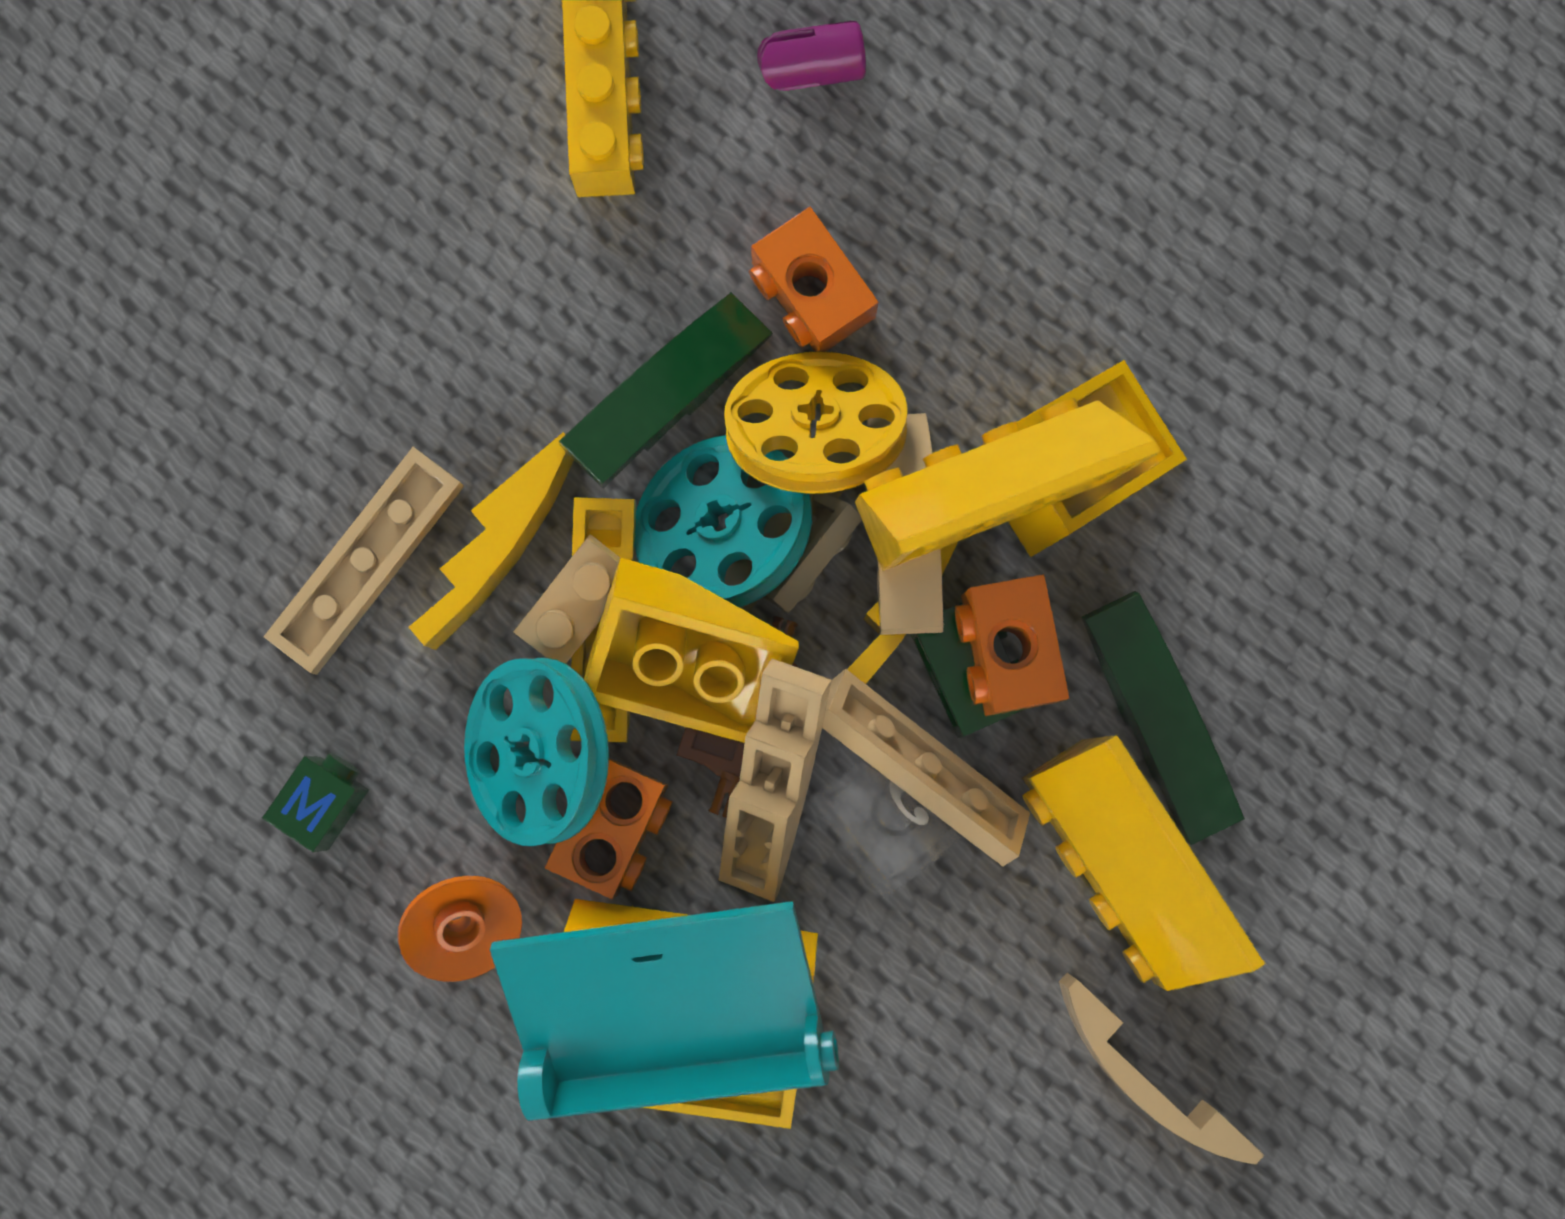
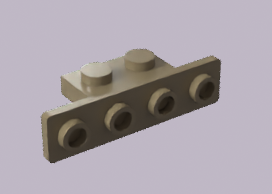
(830, 533)

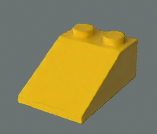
(1124, 395)
(681, 653)

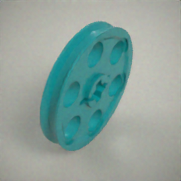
(744, 531)
(548, 739)

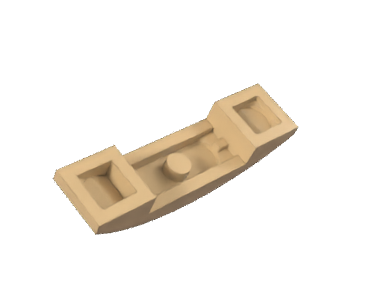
(911, 592)
(1202, 1127)

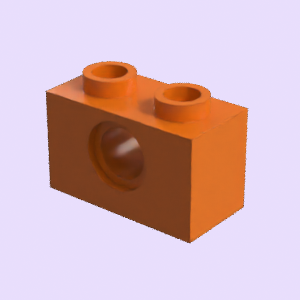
(808, 249)
(1024, 610)

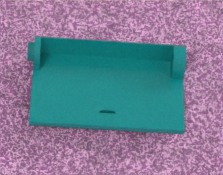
(664, 1012)

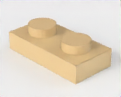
(571, 603)

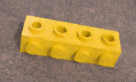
(601, 97)

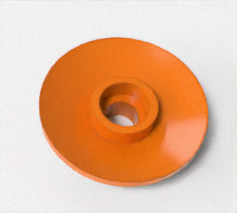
(458, 947)

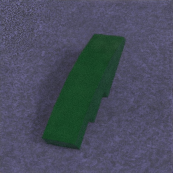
(665, 389)
(1162, 717)

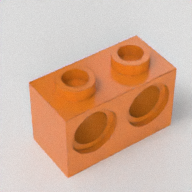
(622, 833)

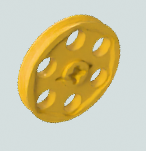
(838, 428)

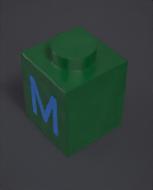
(317, 801)

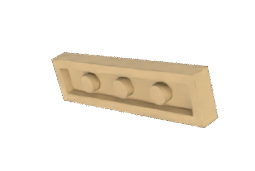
(364, 561)
(924, 768)

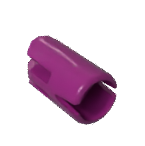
(813, 56)

